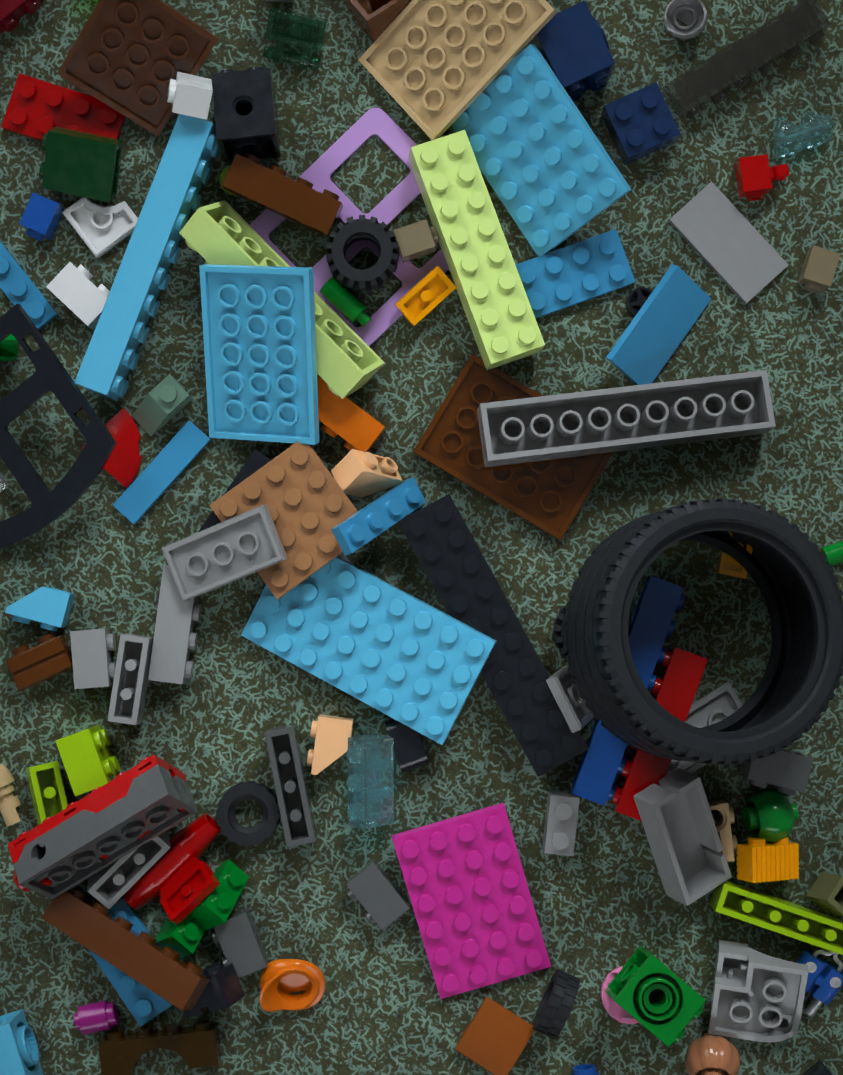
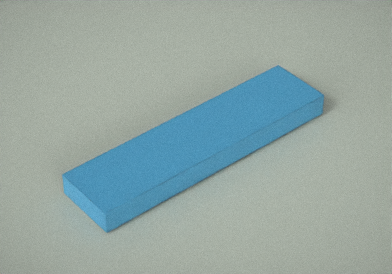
(161, 472)

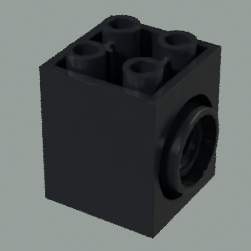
(246, 113)

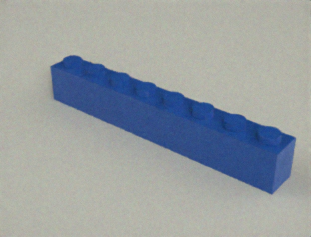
(646, 635)

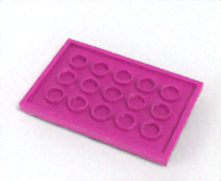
(471, 900)

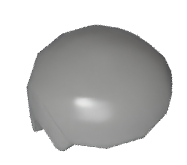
(689, 12)

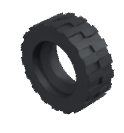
(239, 833)
(556, 1004)

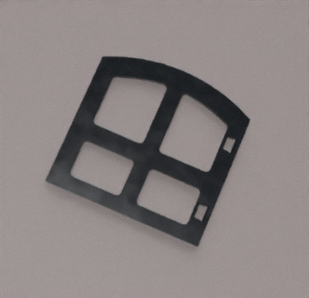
(49, 376)

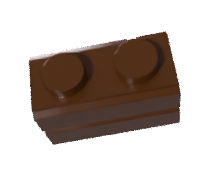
(40, 662)

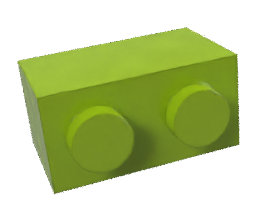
(46, 790)

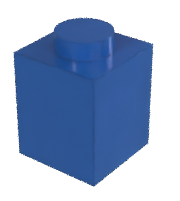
(41, 217)

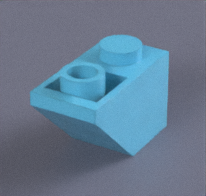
(43, 605)

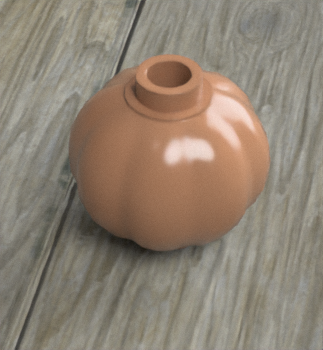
(712, 1056)

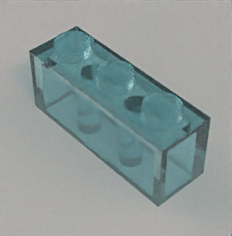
(370, 780)

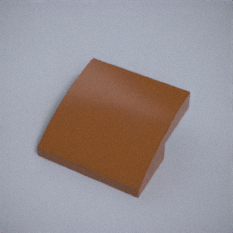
(494, 1038)

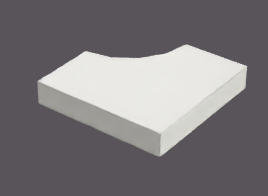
(101, 225)

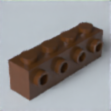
(283, 195)

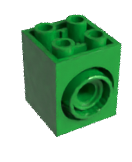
(667, 1009)

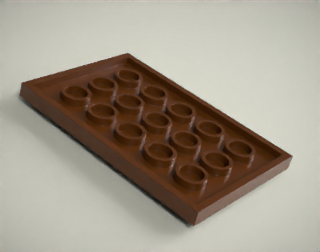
(538, 491)

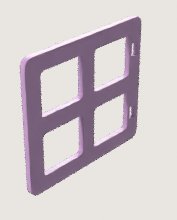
(372, 123)

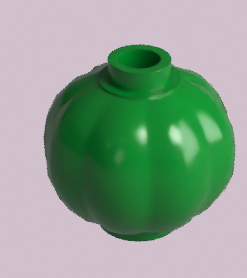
(769, 815)

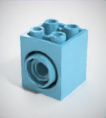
(18, 1046)

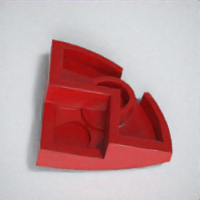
(125, 457)

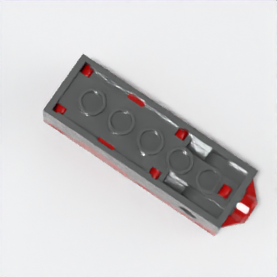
(101, 828)

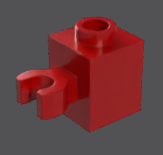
(755, 176)

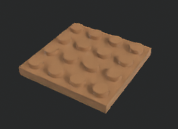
(303, 507)

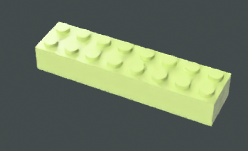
(228, 239)
(475, 250)

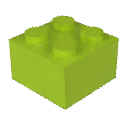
(88, 759)

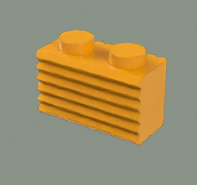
(767, 861)

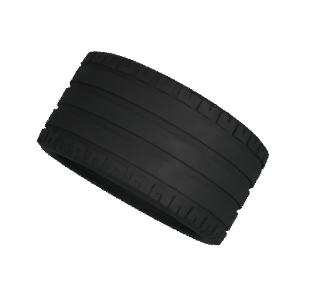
(804, 624)

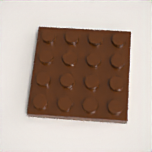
(132, 54)

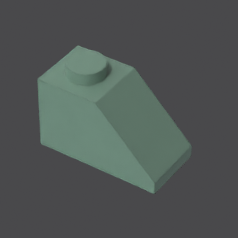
(161, 405)

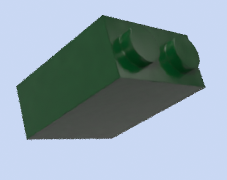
(81, 163)

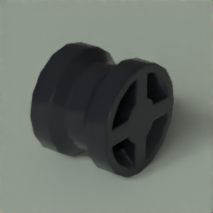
(632, 300)

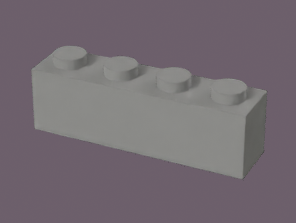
(173, 634)

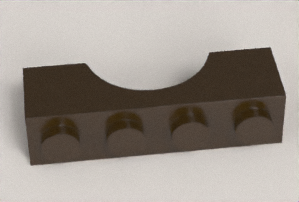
(195, 1044)

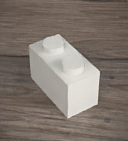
(190, 95)
(79, 293)

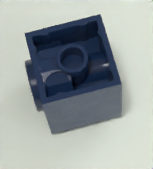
(576, 50)

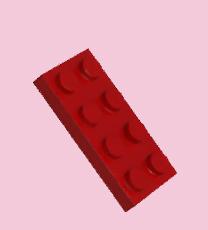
(43, 105)

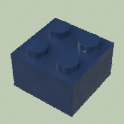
(640, 123)

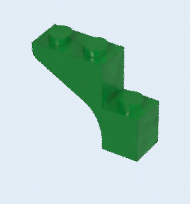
(208, 914)

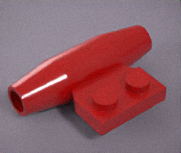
(179, 873)

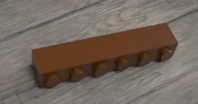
(126, 949)

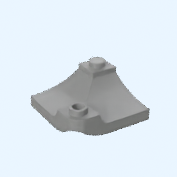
(755, 994)

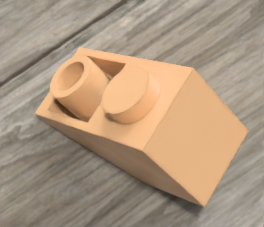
(365, 473)
(331, 741)

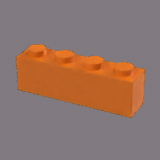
(347, 420)

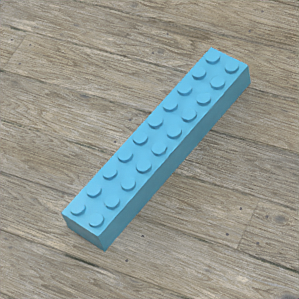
(149, 258)

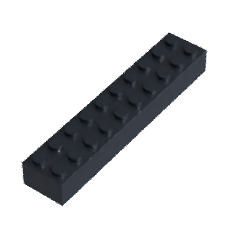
(477, 600)

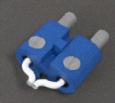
(823, 978)

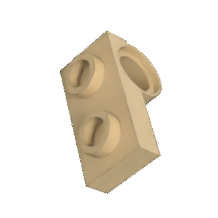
(723, 827)

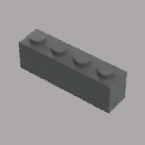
(291, 785)

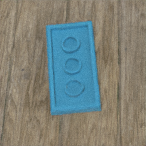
(659, 327)

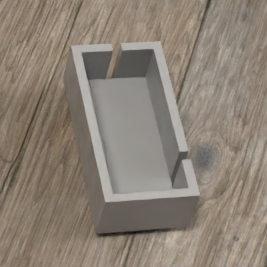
(676, 826)

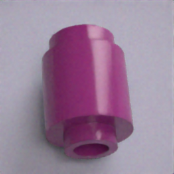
(96, 1017)

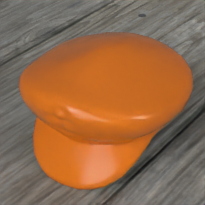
(290, 976)

